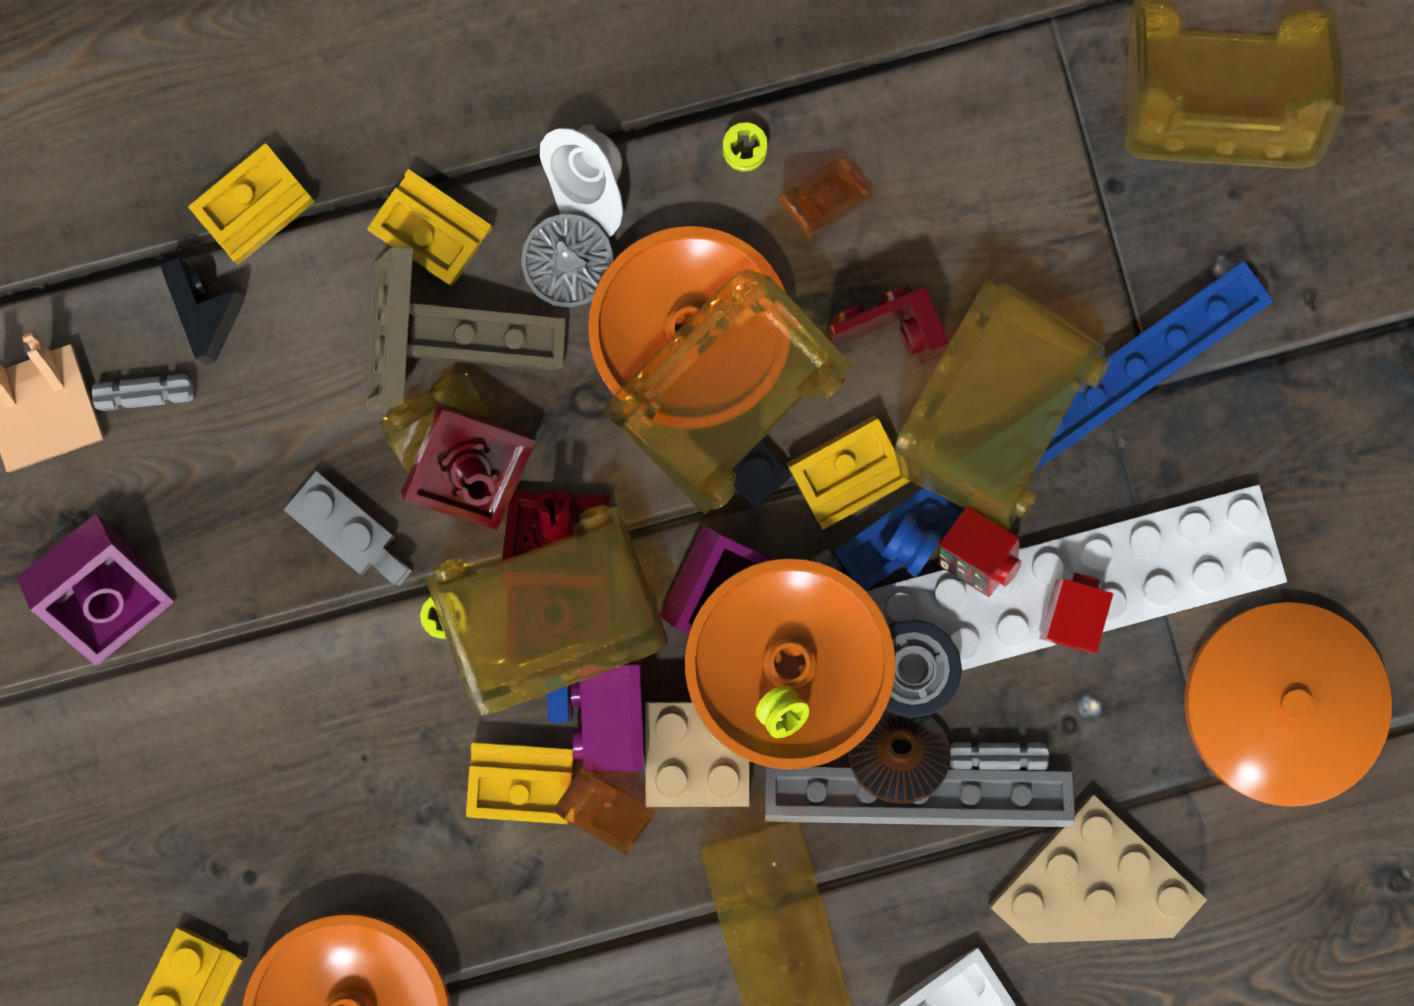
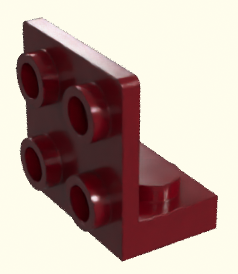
(921, 327)

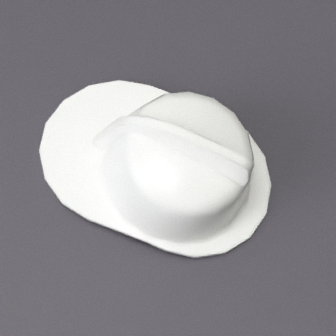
(584, 174)

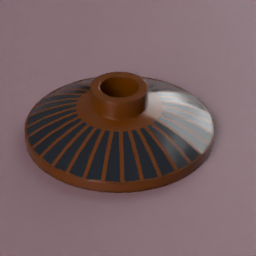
(902, 776)

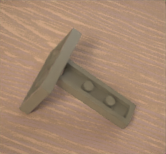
(445, 334)

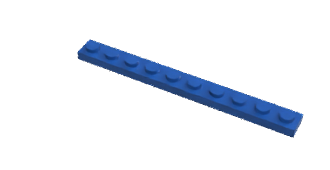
(1129, 375)

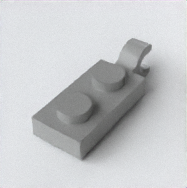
(346, 529)

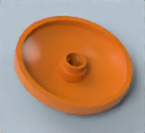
(657, 290)
(797, 629)
(1288, 704)
(347, 963)

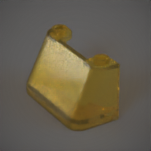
(1232, 92)
(724, 386)
(997, 403)
(548, 614)

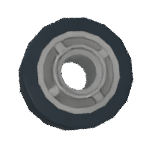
(941, 671)

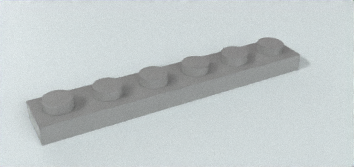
(961, 799)

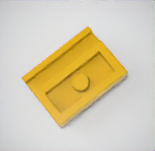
(251, 204)
(431, 224)
(847, 472)
(517, 781)
(192, 972)

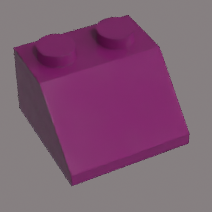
(708, 565)
(94, 590)
(611, 720)

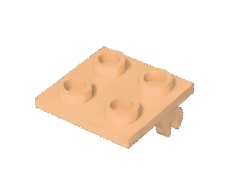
(44, 406)

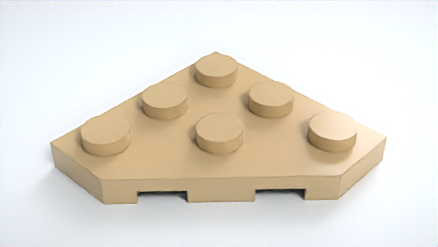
(1096, 886)

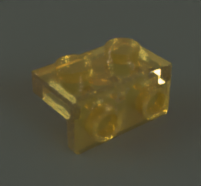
(408, 422)

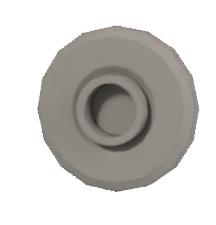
(566, 259)

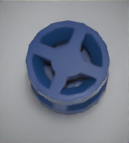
(911, 544)

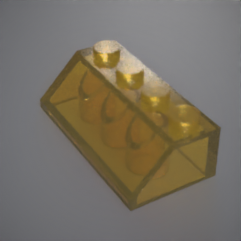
(773, 918)

